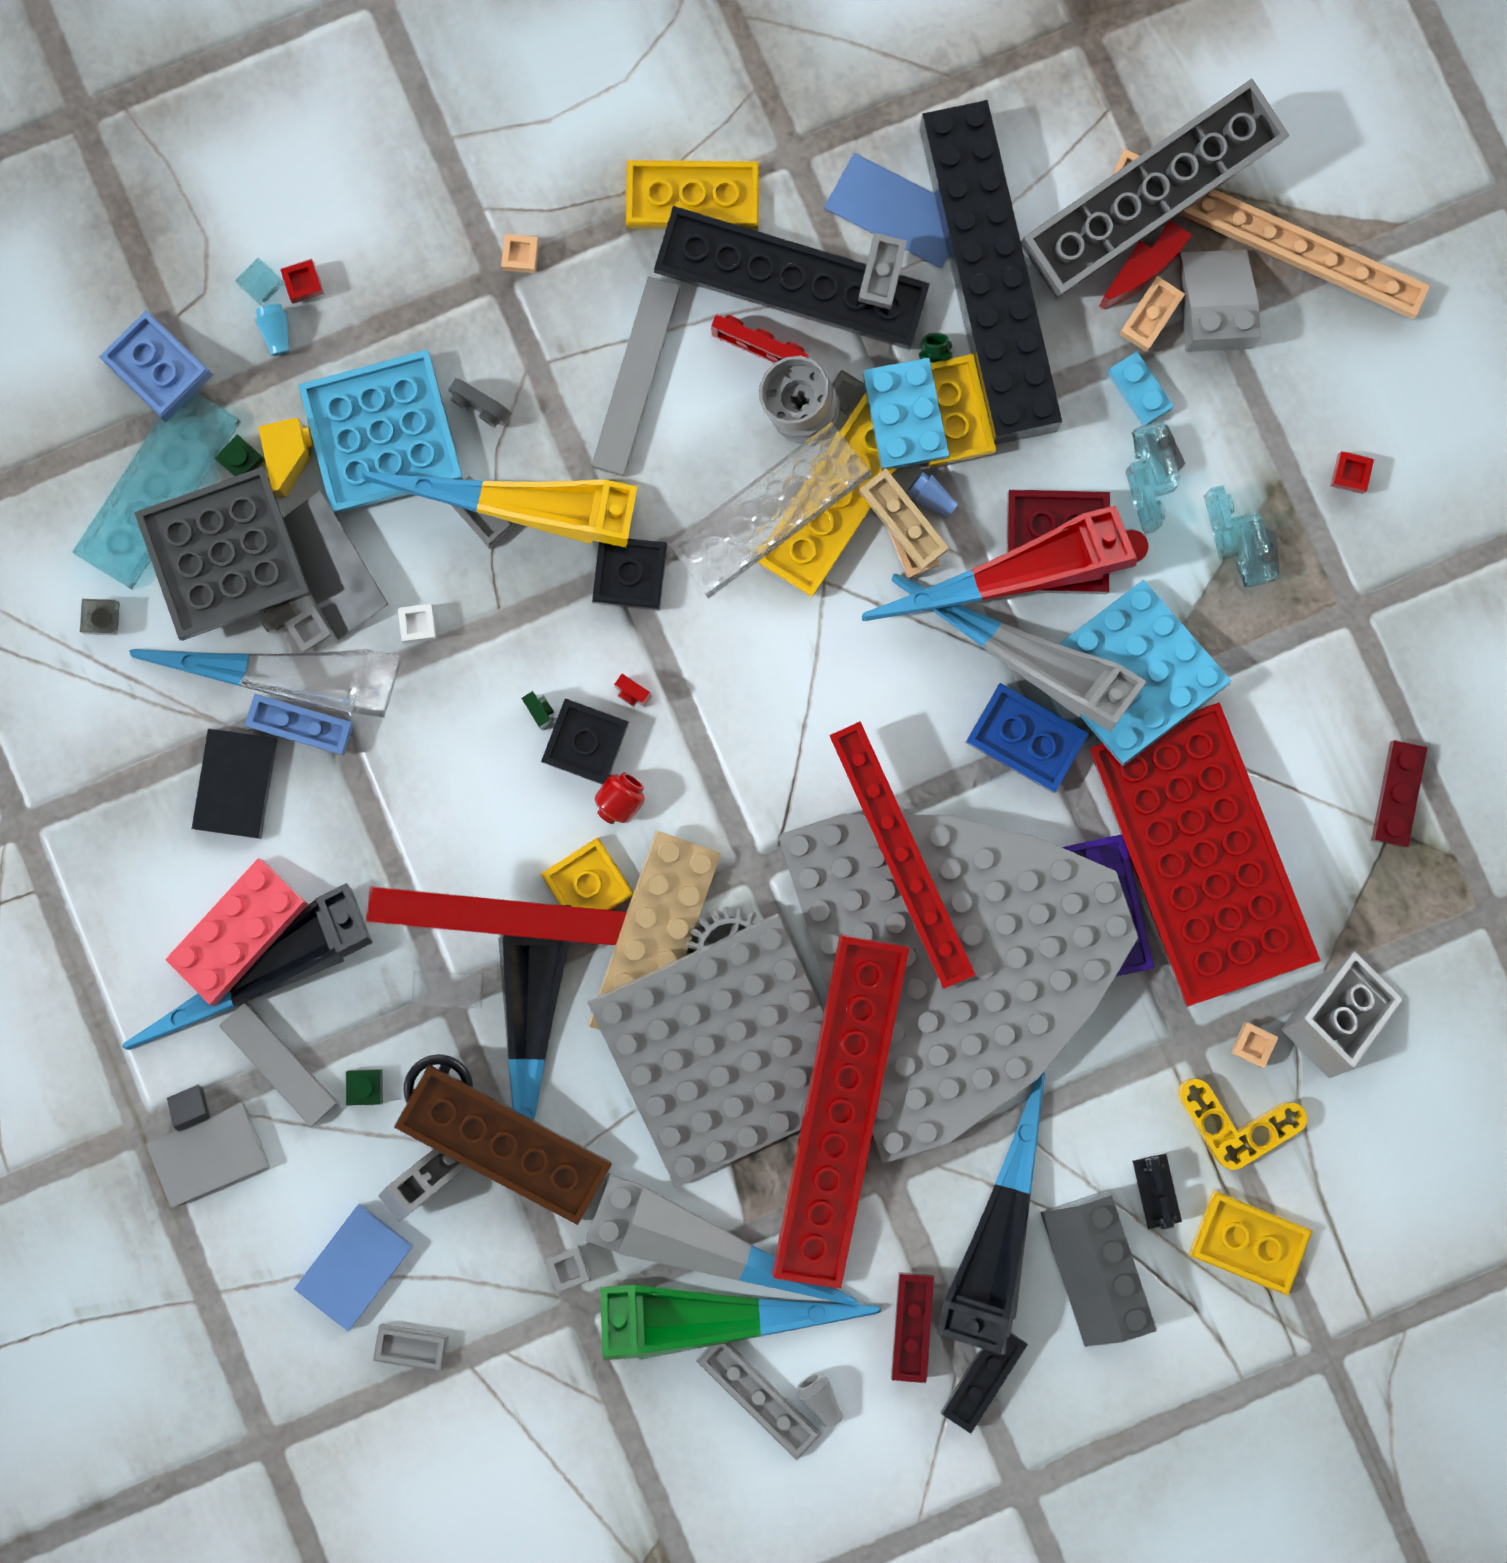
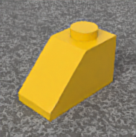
(286, 452)

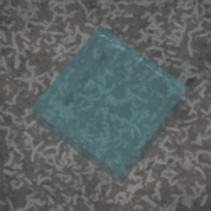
(259, 281)

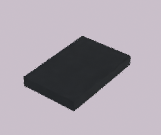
(234, 783)

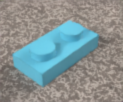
(1140, 389)

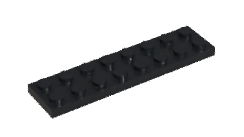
(785, 277)

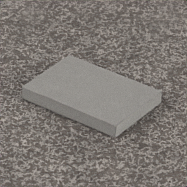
(207, 1155)

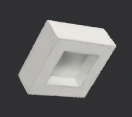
(417, 623)

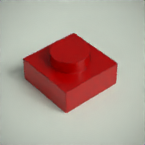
(302, 281)
(1352, 472)
(631, 691)

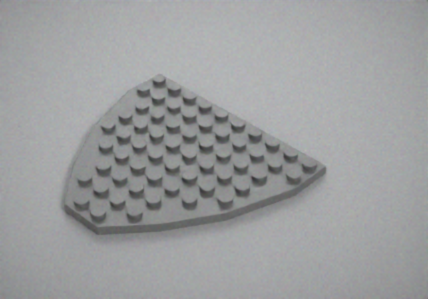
(1036, 930)

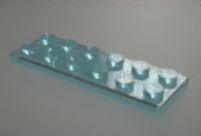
(165, 467)

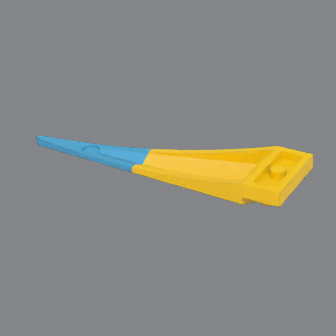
(566, 508)

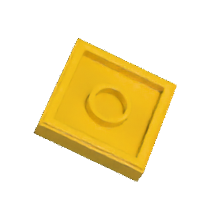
(588, 879)

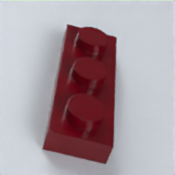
(1399, 793)
(912, 1327)

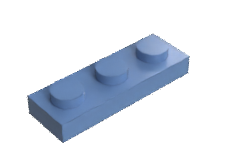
(299, 724)

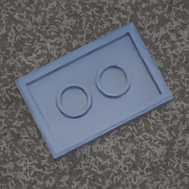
(156, 366)
(353, 1267)

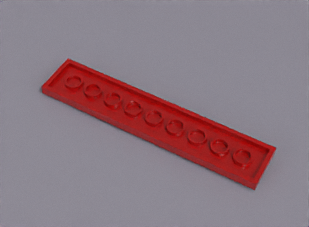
(840, 1111)

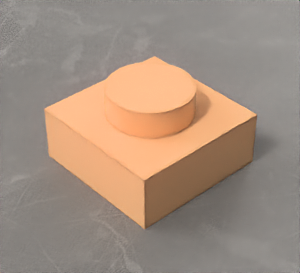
(520, 253)
(1254, 1045)

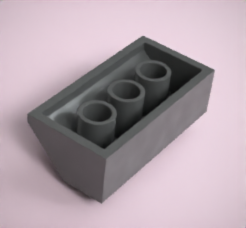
(1098, 1270)

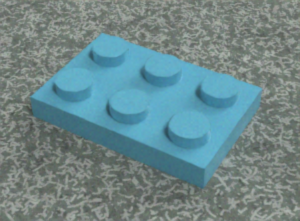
(905, 414)

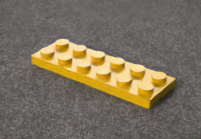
(814, 549)

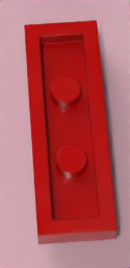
(756, 342)

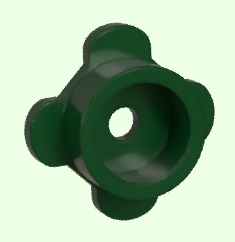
(935, 347)

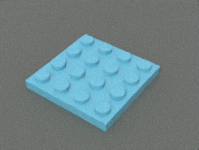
(379, 422)
(1157, 647)

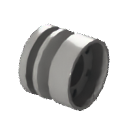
(789, 387)

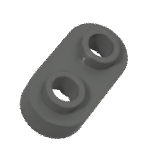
(468, 396)

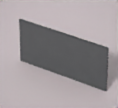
(333, 566)

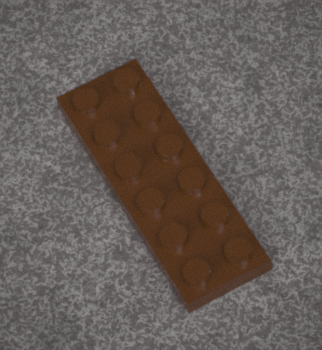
(502, 1144)

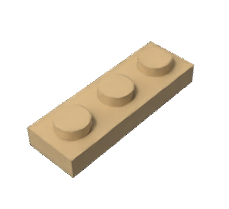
(903, 519)

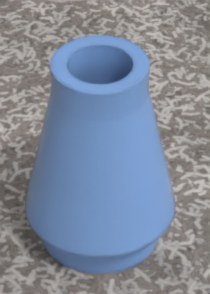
(931, 495)

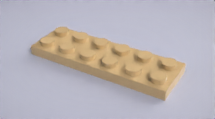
(661, 910)

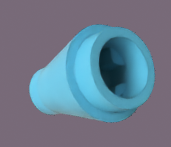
(274, 328)

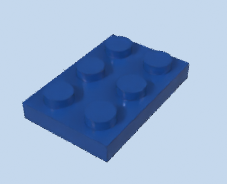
(1027, 738)

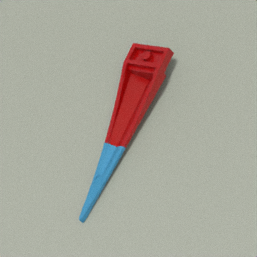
(1064, 556)

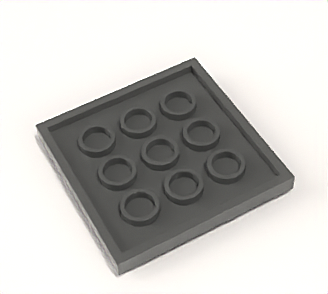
(222, 553)

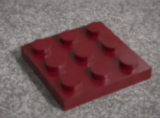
(1040, 511)

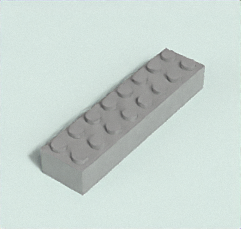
(1154, 188)

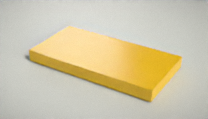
(706, 187)

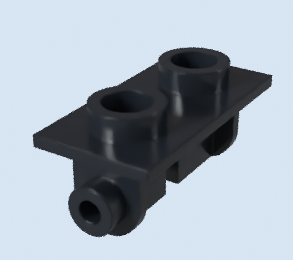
(1157, 1191)

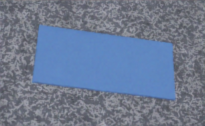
(889, 207)

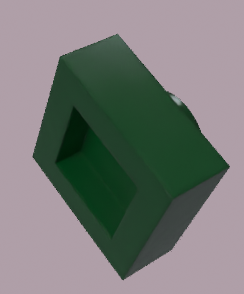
(239, 457)
(539, 709)
(364, 1087)

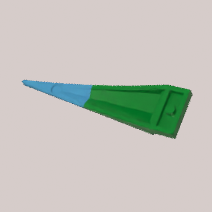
(663, 1321)

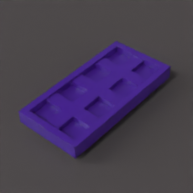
(1114, 855)

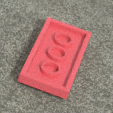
(236, 932)

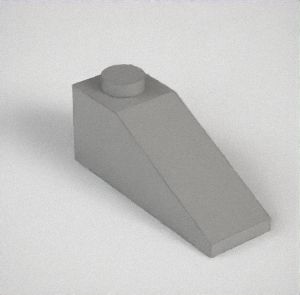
(419, 1183)

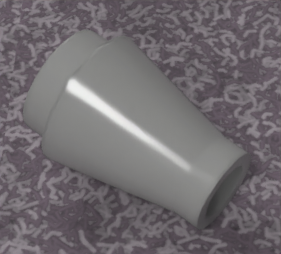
(819, 1398)

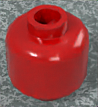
(619, 798)

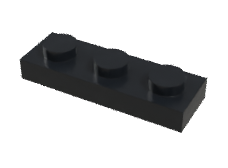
(981, 1384)

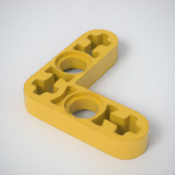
(1229, 1135)

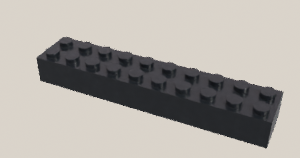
(990, 271)

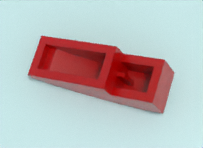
(1146, 264)

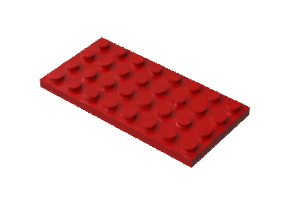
(1206, 859)

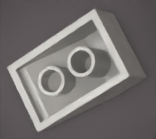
(1218, 301)
(1342, 1016)

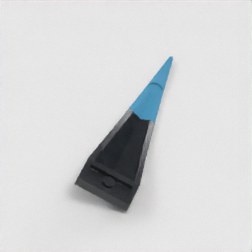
(313, 942)
(530, 993)
(987, 1284)

